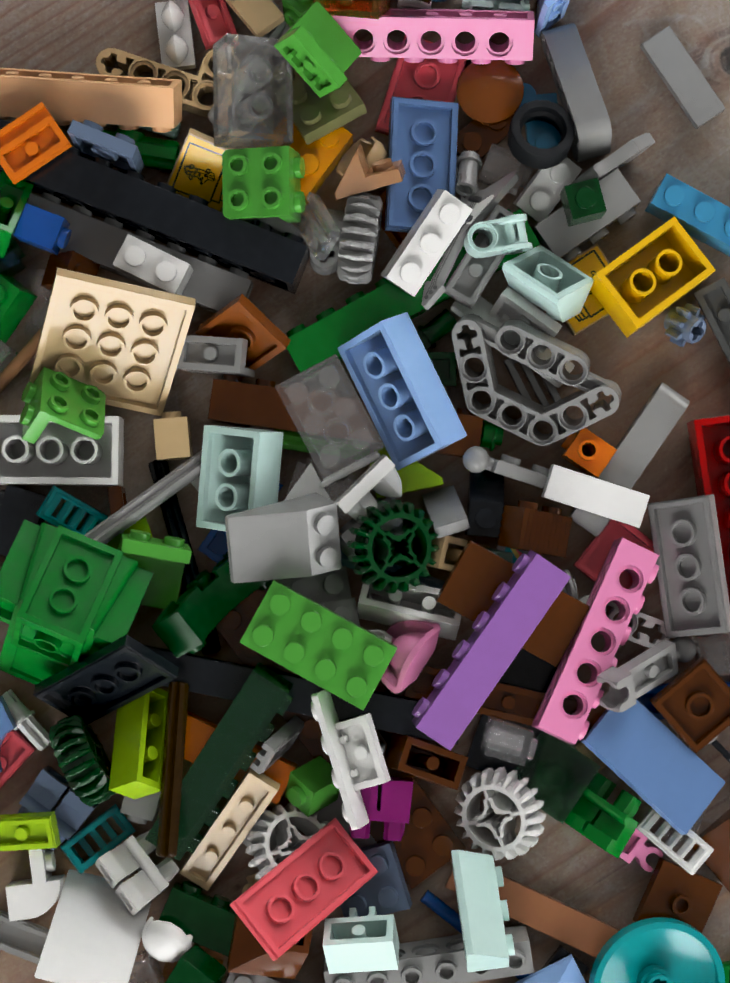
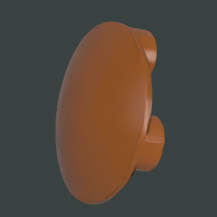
(490, 91)

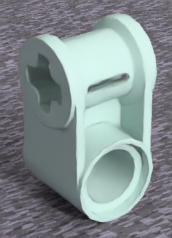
(505, 237)

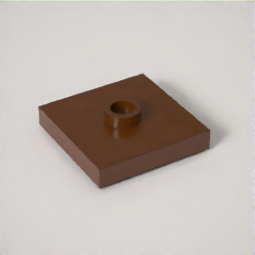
(696, 704)
(678, 895)

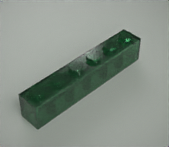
(227, 753)

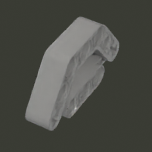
(490, 336)

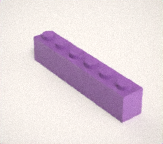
(490, 649)

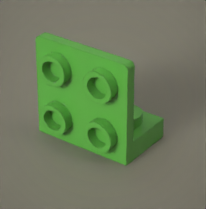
(318, 50)

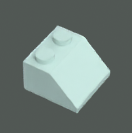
(548, 282)

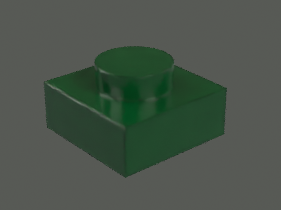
(445, 367)

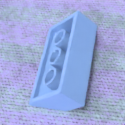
(401, 390)

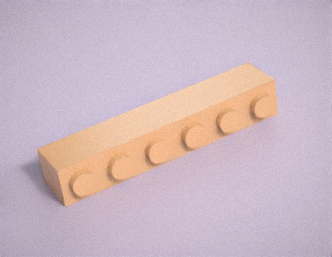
(93, 97)

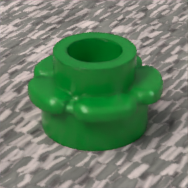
(491, 435)

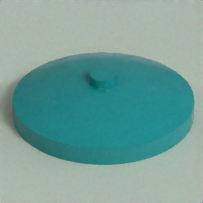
(658, 953)

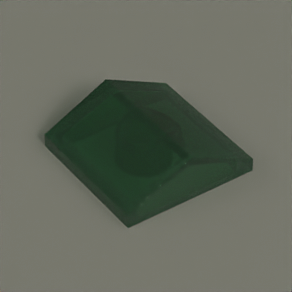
(558, 774)

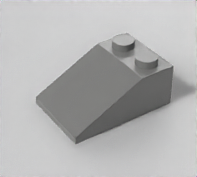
(284, 540)

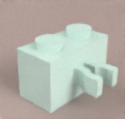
(361, 942)

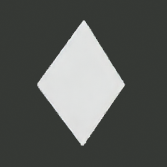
(90, 934)

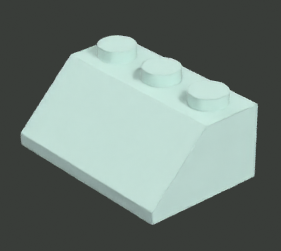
(237, 472)
(481, 911)

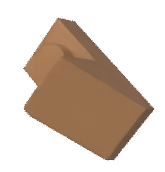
(361, 178)

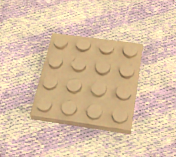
(114, 338)

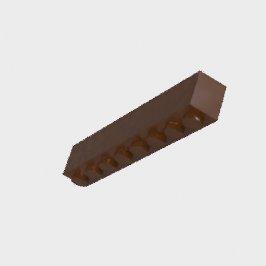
(262, 407)

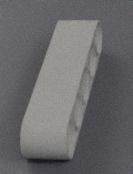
(637, 448)

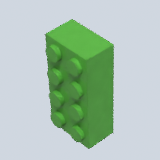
(318, 644)

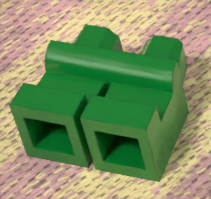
(602, 822)

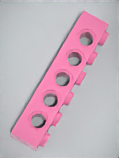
(448, 24)
(643, 568)

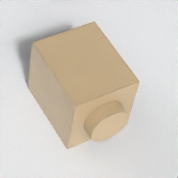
(173, 436)

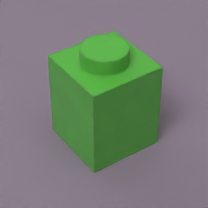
(311, 786)

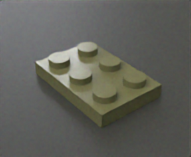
(320, 116)

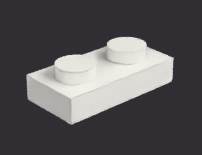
(545, 188)

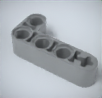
(578, 91)

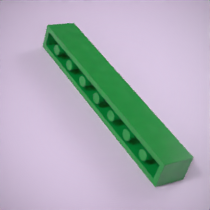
(334, 328)

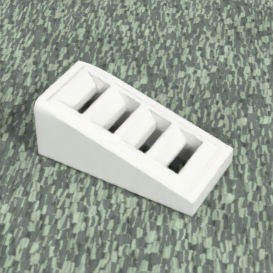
(694, 861)

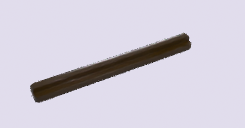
(172, 769)

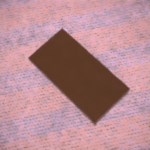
(471, 591)

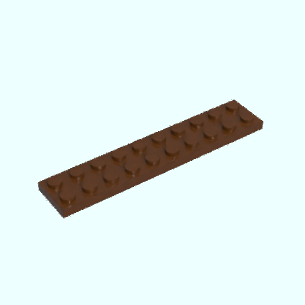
(428, 836)

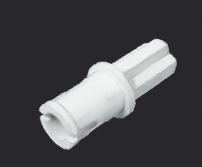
(26, 722)

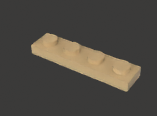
(229, 828)

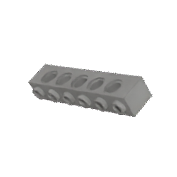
(441, 962)

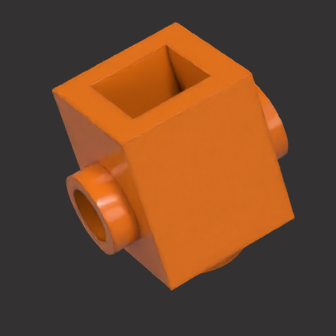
(599, 456)

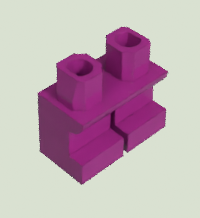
(393, 808)

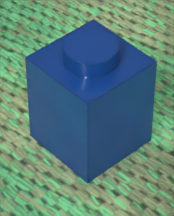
(43, 229)

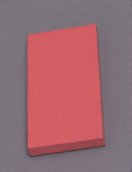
(303, 889)

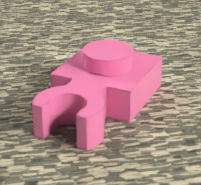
(639, 850)

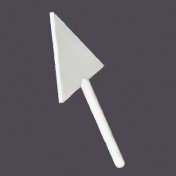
(310, 482)

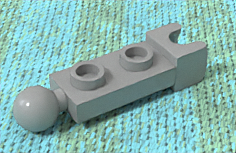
(477, 459)
(644, 672)

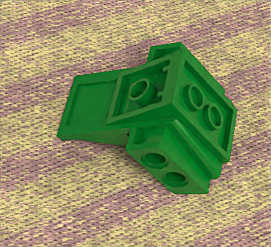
(64, 599)

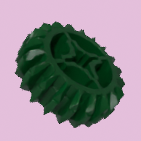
(374, 564)
(82, 759)

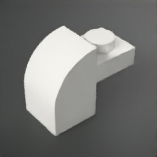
(37, 895)

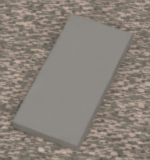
(690, 566)

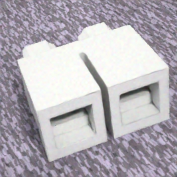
(133, 857)

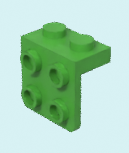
(263, 183)
(64, 402)
(163, 558)

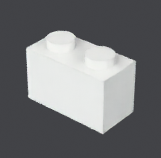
(152, 266)

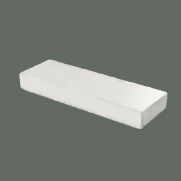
(595, 496)

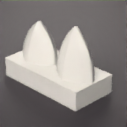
(175, 34)
(379, 477)

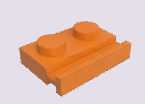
(30, 143)

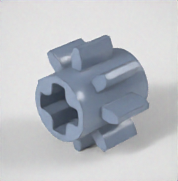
(685, 324)

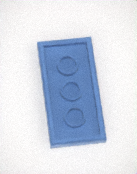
(426, 141)
(654, 764)

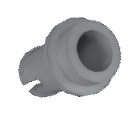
(468, 167)

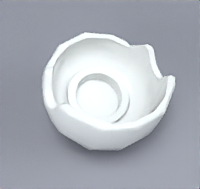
(165, 940)

